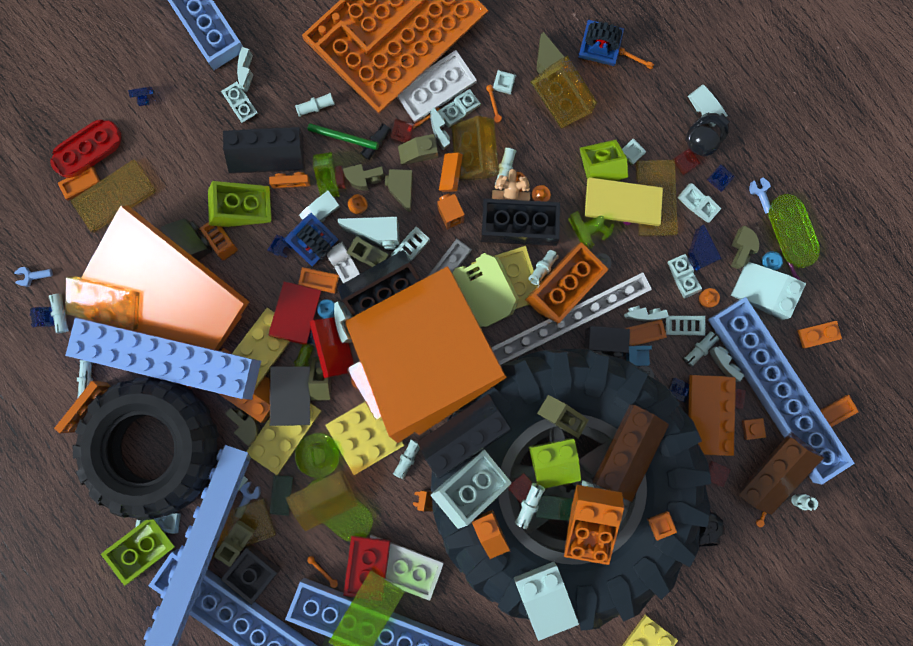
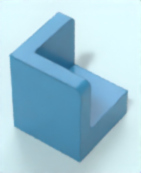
(639, 355)

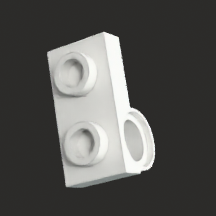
(343, 262)

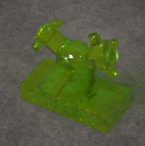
(586, 229)

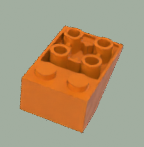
(593, 524)

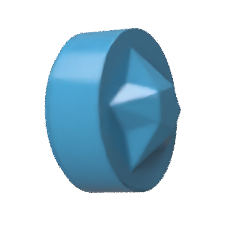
(772, 260)
(326, 309)

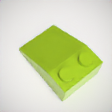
(238, 204)
(137, 551)

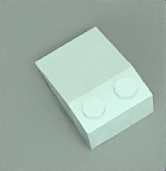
(377, 230)
(769, 290)
(471, 489)
(546, 600)

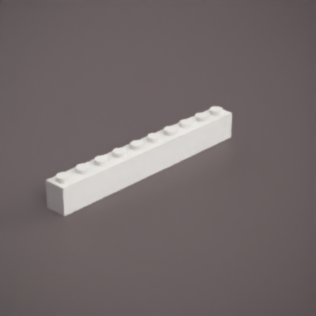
(576, 317)

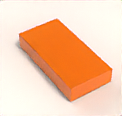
(450, 172)
(75, 186)
(319, 280)
(646, 332)
(839, 410)

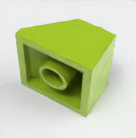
(605, 161)
(556, 463)

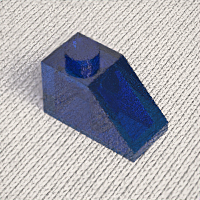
(702, 249)

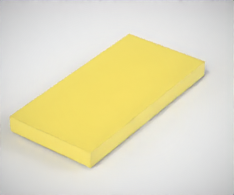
(623, 201)

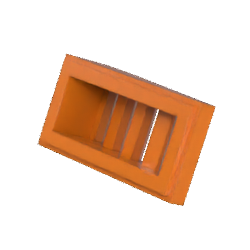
(224, 249)

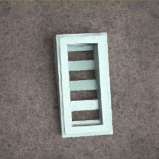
(416, 231)
(701, 332)

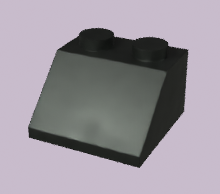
(186, 236)

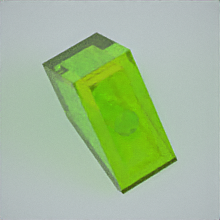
(325, 173)

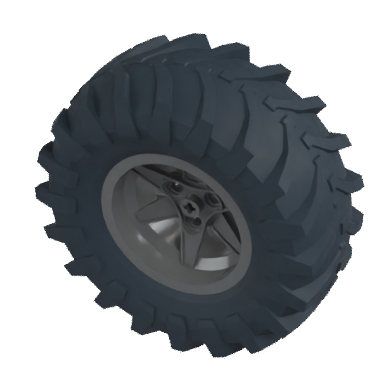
(675, 482)

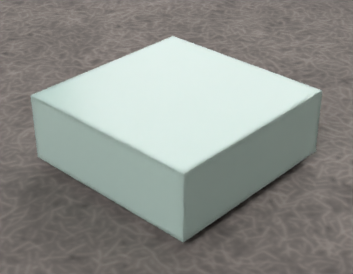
(504, 82)
(633, 151)

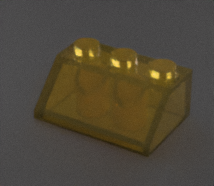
(564, 92)
(477, 143)
(322, 501)

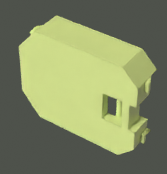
(489, 295)

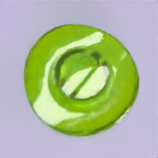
(317, 455)

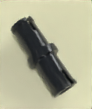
(379, 137)

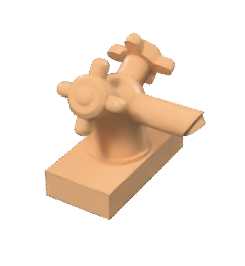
(511, 188)

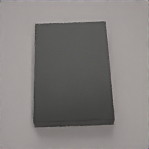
(289, 396)

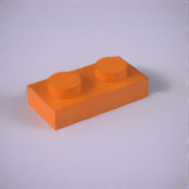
(280, 180)
(819, 334)

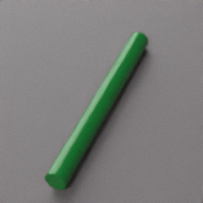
(343, 136)

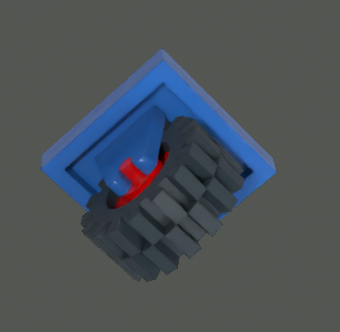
(601, 42)
(311, 239)

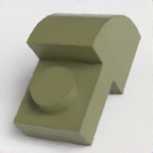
(359, 178)
(746, 243)
(366, 252)
(248, 428)
(234, 543)

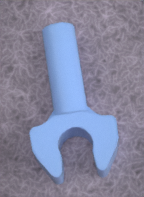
(761, 193)
(29, 276)
(248, 496)

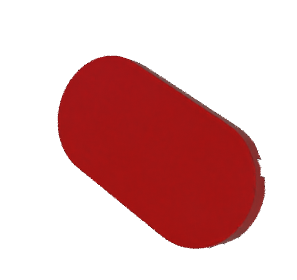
(85, 148)

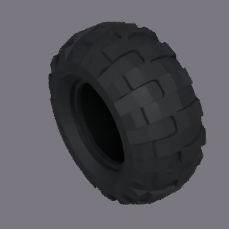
(101, 458)

